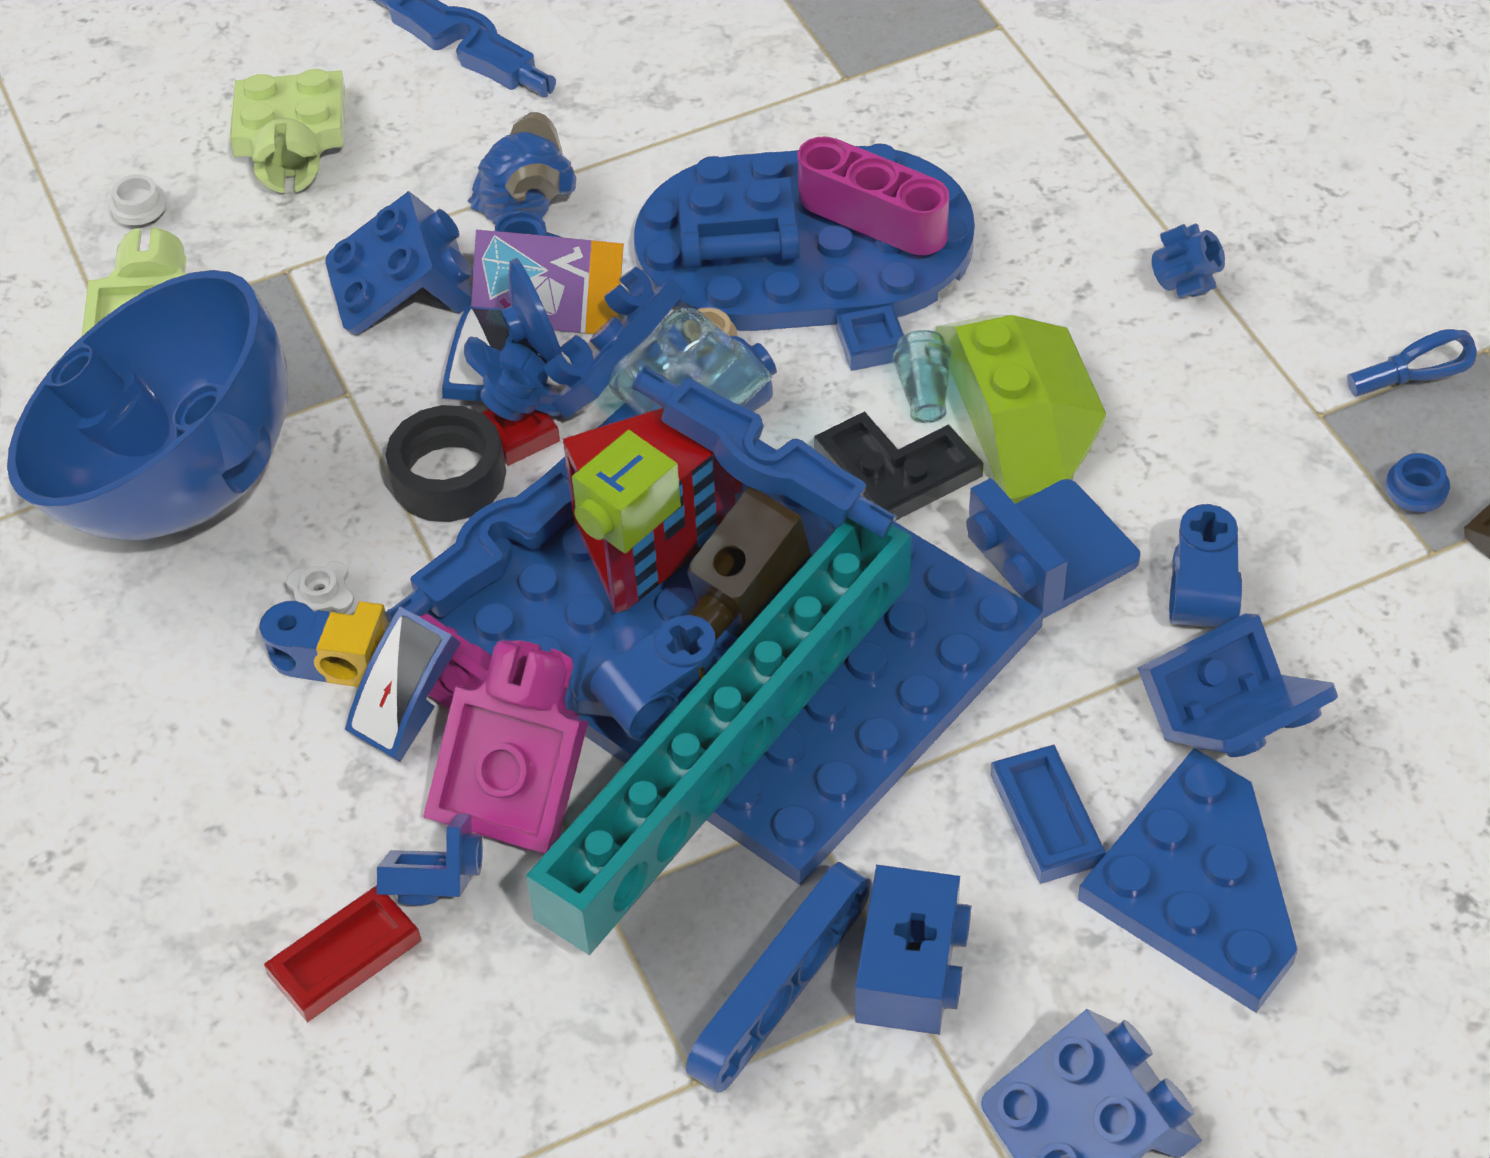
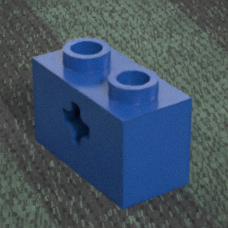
(903, 985)

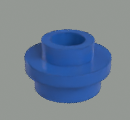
(1418, 483)

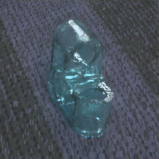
(713, 362)

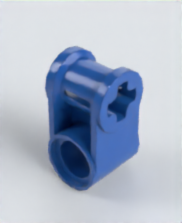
(1205, 569)
(652, 678)

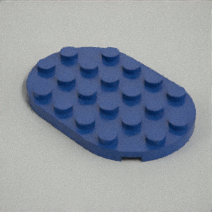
(836, 267)

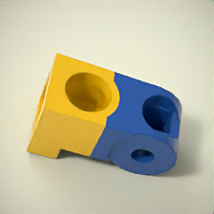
(322, 643)

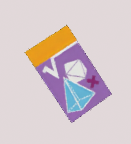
(565, 272)

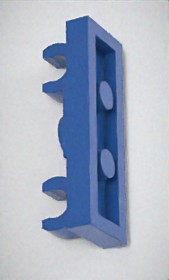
(612, 341)

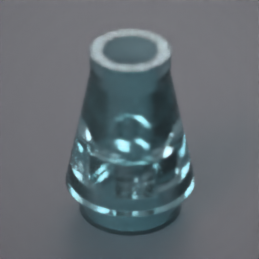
(923, 370)

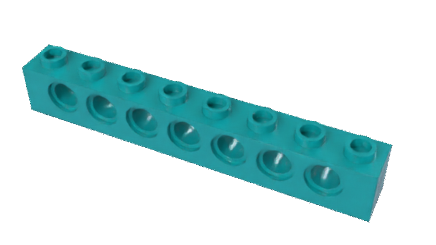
(716, 735)

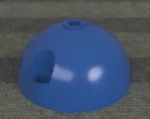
(200, 419)

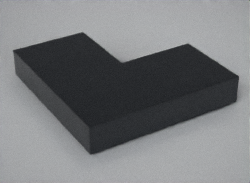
(901, 477)

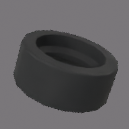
(438, 429)

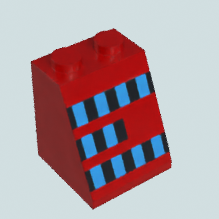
(705, 500)

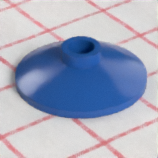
(527, 315)

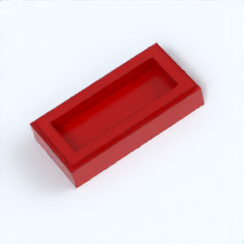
(342, 953)

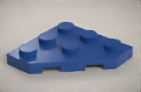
(1201, 882)

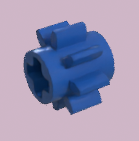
(1188, 260)

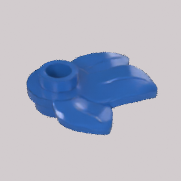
(511, 379)

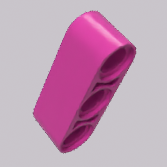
(873, 195)

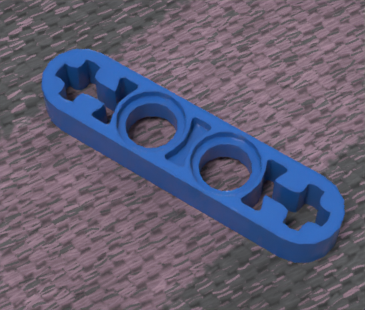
(778, 977)

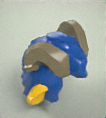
(523, 171)

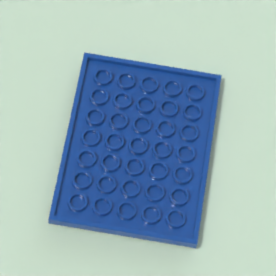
(852, 737)

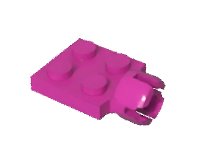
(510, 749)

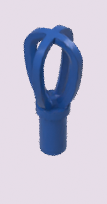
(1396, 367)

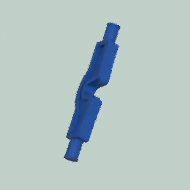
(481, 46)
(789, 471)
(476, 558)

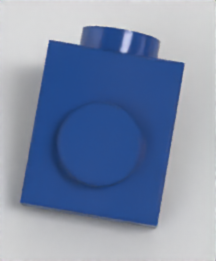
(426, 875)

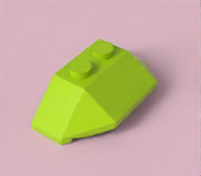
(1025, 398)

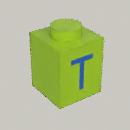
(626, 491)

